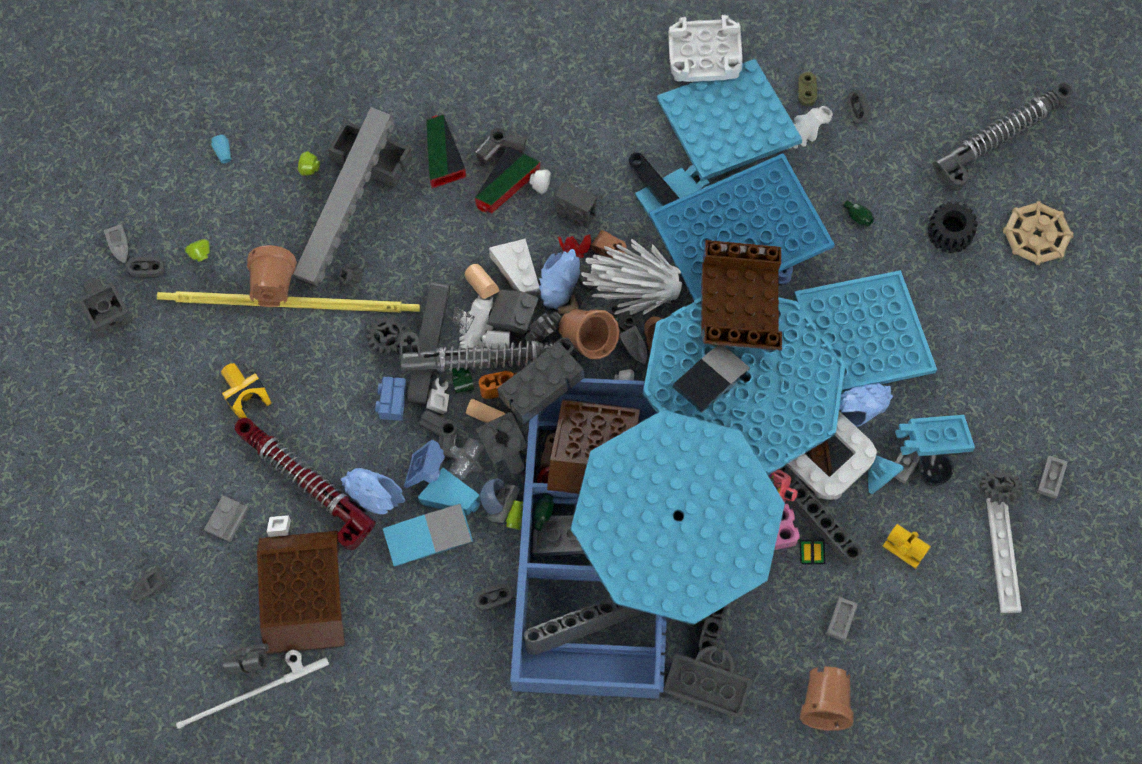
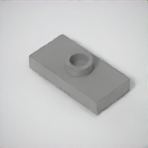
(841, 619)

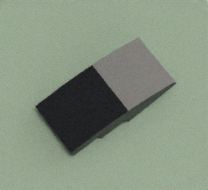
(711, 377)

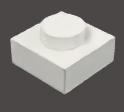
(278, 526)

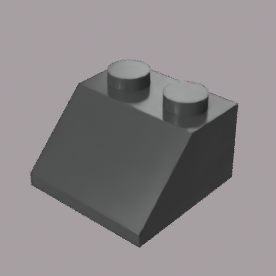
(512, 311)

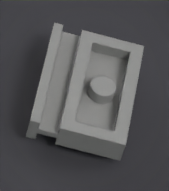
(226, 518)

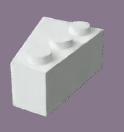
(516, 265)

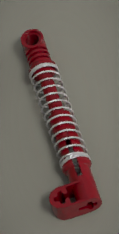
(311, 482)

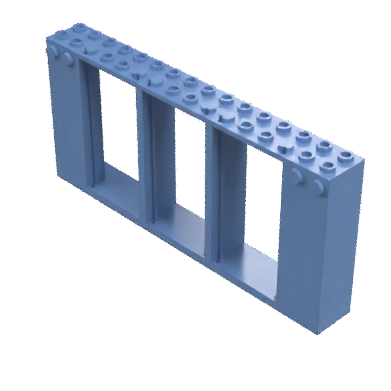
(579, 667)

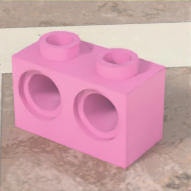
(787, 527)

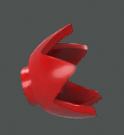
(571, 243)

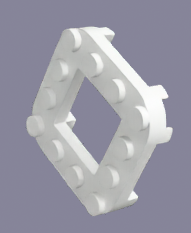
(848, 473)

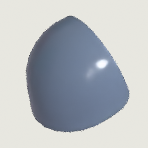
(488, 497)

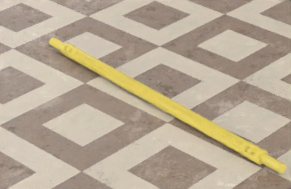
(292, 302)

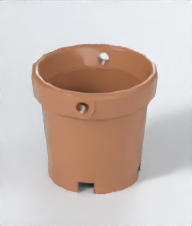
(270, 274)
(590, 331)
(828, 700)

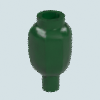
(859, 213)
(543, 511)

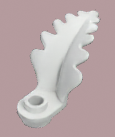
(808, 124)
(479, 326)

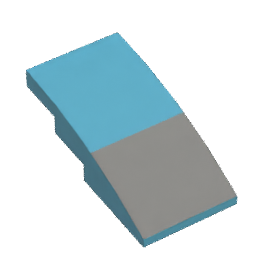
(427, 535)

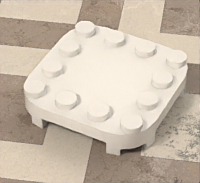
(705, 50)

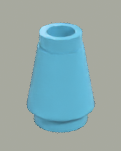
(221, 147)

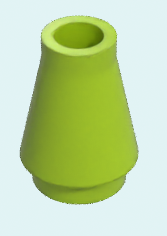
(514, 518)

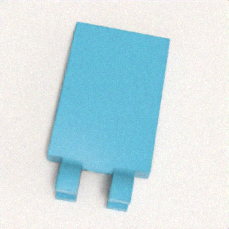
(679, 181)
(936, 435)

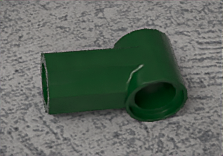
(462, 380)

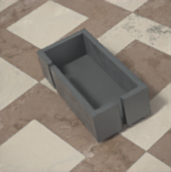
(392, 158)
(540, 383)

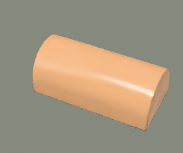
(481, 281)
(482, 411)

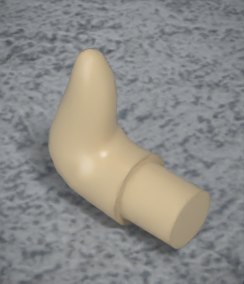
(568, 308)

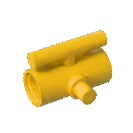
(906, 545)

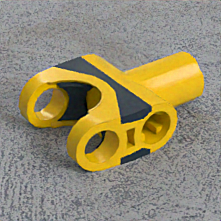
(242, 389)

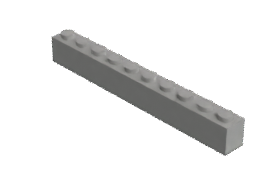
(344, 196)

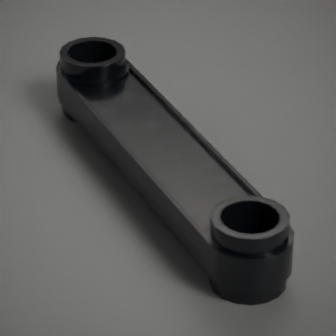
(652, 179)

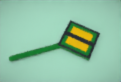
(812, 552)

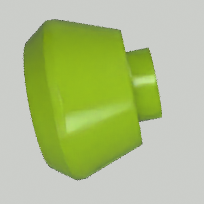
(308, 164)
(198, 250)

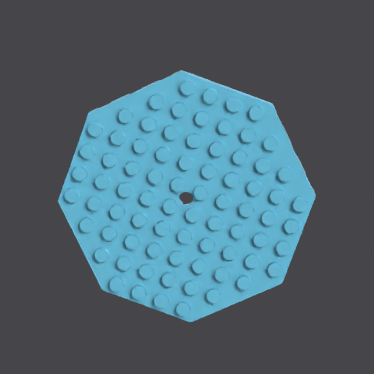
(790, 392)
(668, 564)

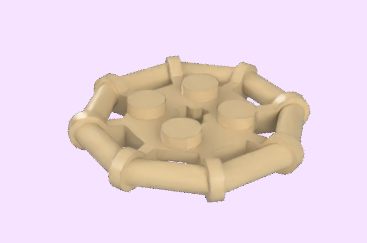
(1040, 223)

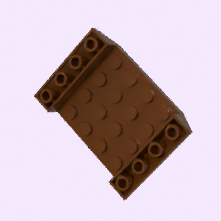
(740, 295)
(579, 431)
(300, 592)

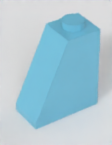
(449, 492)

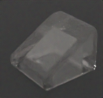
(462, 319)

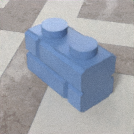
(392, 398)

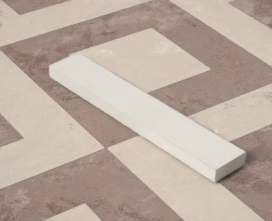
(1003, 557)

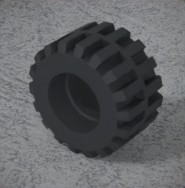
(952, 240)

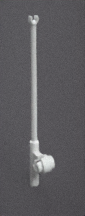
(298, 671)

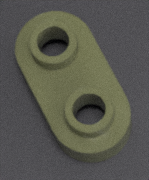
(807, 87)

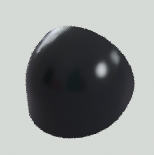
(935, 469)

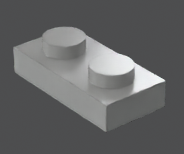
(909, 462)
(1052, 477)
(505, 497)

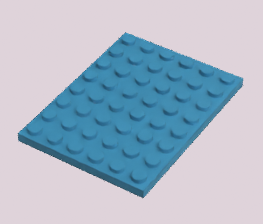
(750, 208)

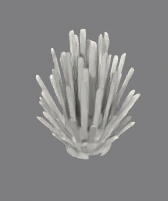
(636, 277)

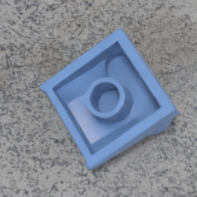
(425, 464)

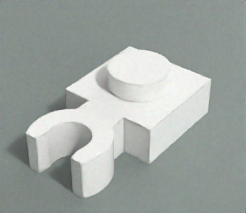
(437, 398)

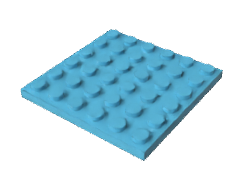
(729, 121)
(870, 328)

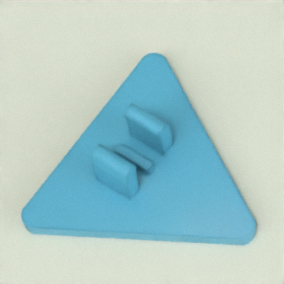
(881, 473)

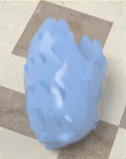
(559, 278)
(865, 402)
(372, 490)

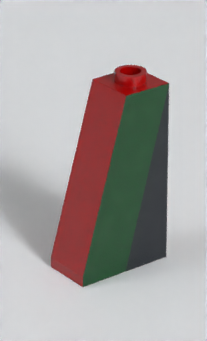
(443, 155)
(506, 178)

